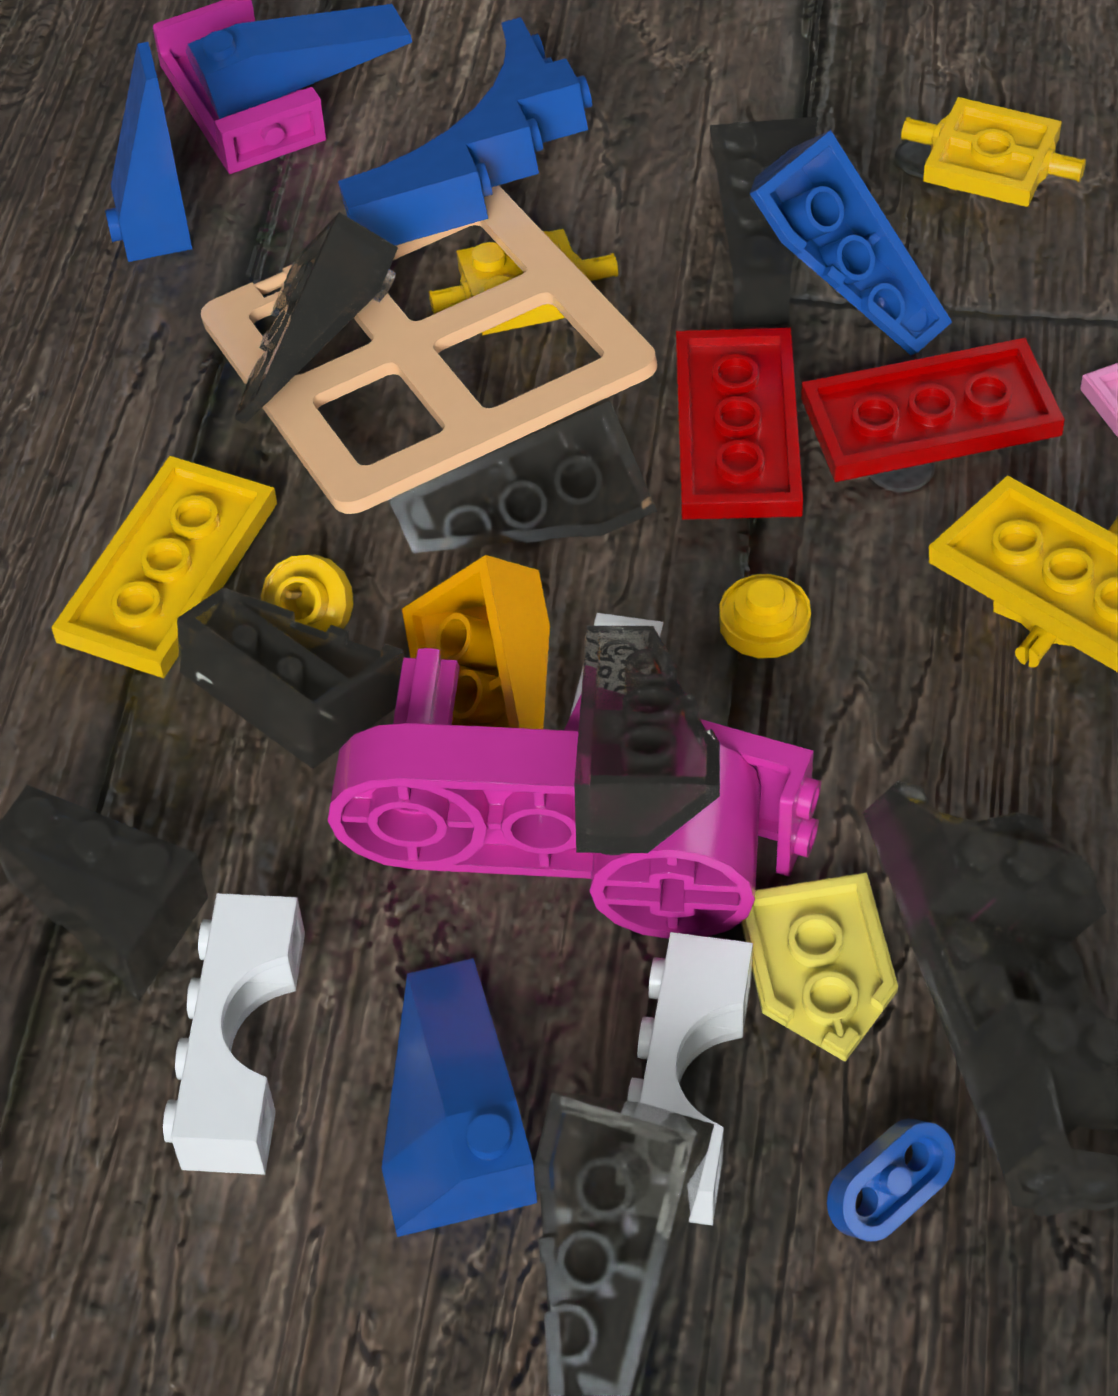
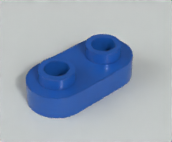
(887, 1184)

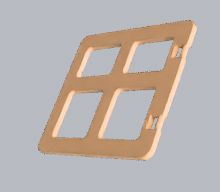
(412, 352)

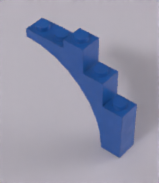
(490, 146)

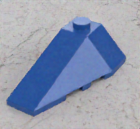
(281, 55)
(144, 176)
(843, 236)
(453, 1116)

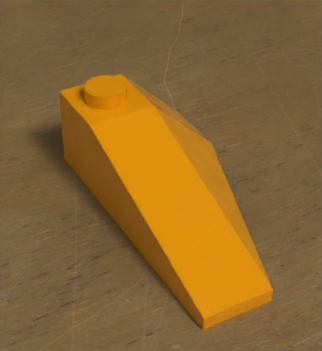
(498, 632)

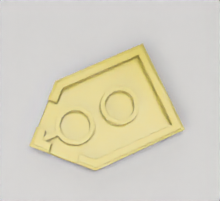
(821, 959)

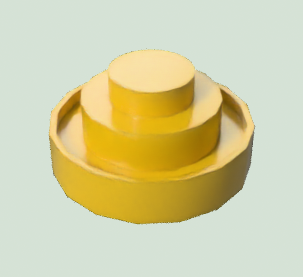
(311, 589)
(764, 616)

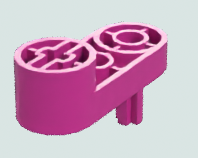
(506, 805)

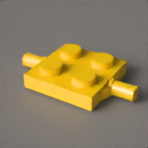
(992, 151)
(490, 266)

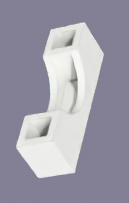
(700, 1004)
(222, 1106)

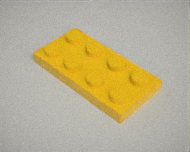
(162, 563)
(1038, 565)

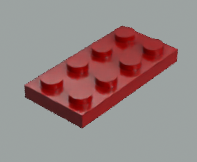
(931, 409)
(738, 424)

